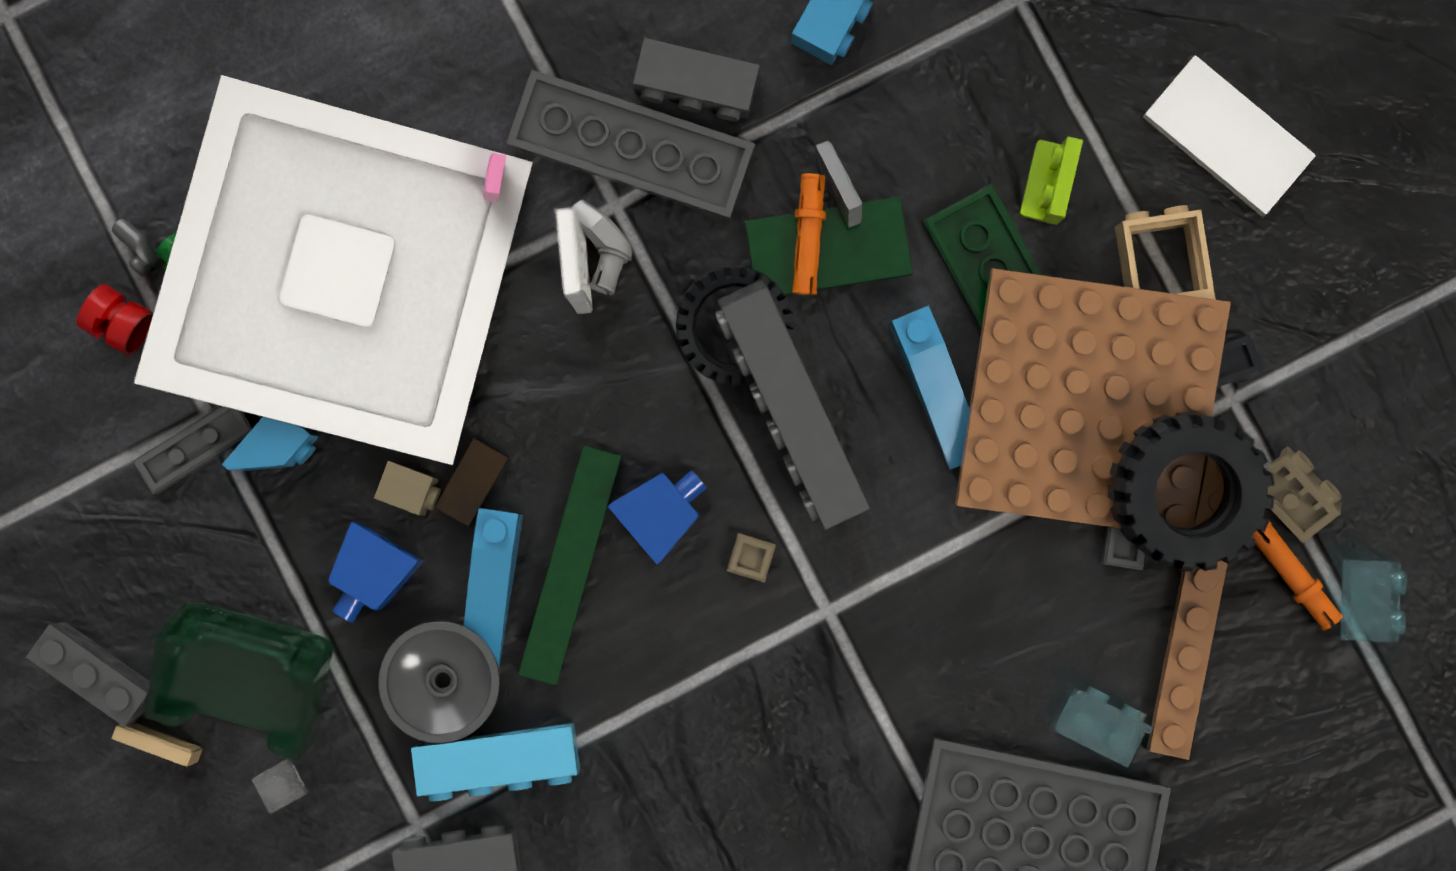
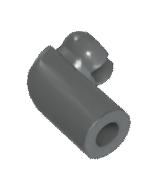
(138, 243)

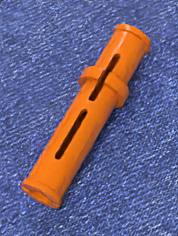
(808, 233)
(1296, 576)

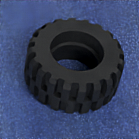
(1242, 500)

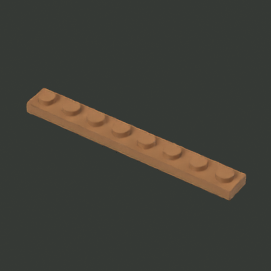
(1189, 639)

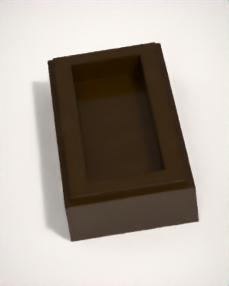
(471, 482)

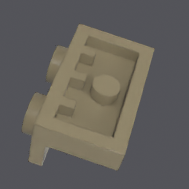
(1300, 496)

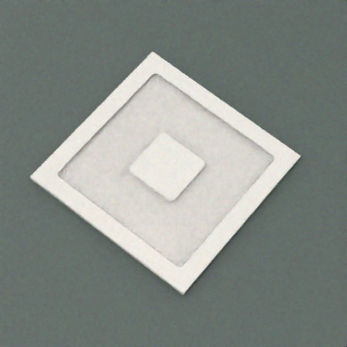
(333, 272)

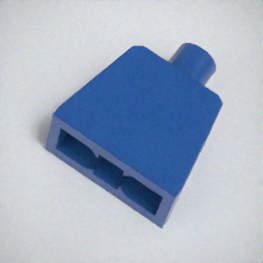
(659, 512)
(369, 571)

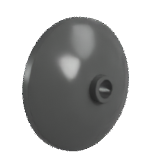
(411, 687)

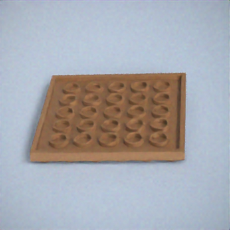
(1069, 380)

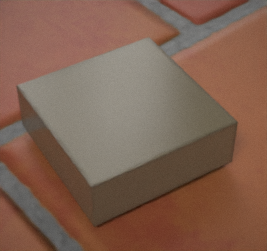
(751, 557)

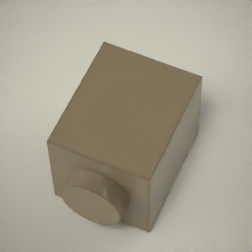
(408, 489)

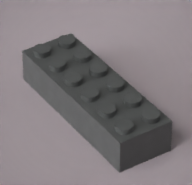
(793, 403)

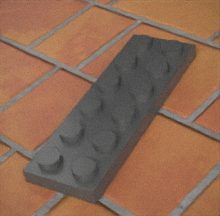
(630, 144)

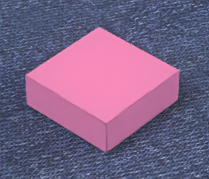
(494, 177)

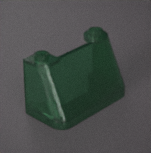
(239, 673)

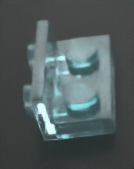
(1101, 726)

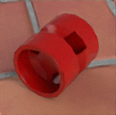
(110, 316)

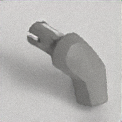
(608, 241)

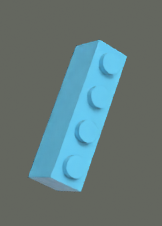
(496, 760)

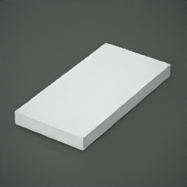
(1229, 136)
(574, 261)

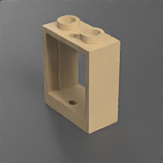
(1195, 240)

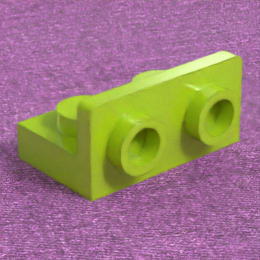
(1051, 180)

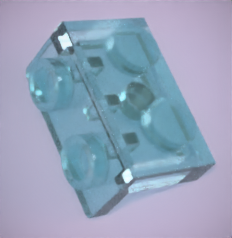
(1372, 601)

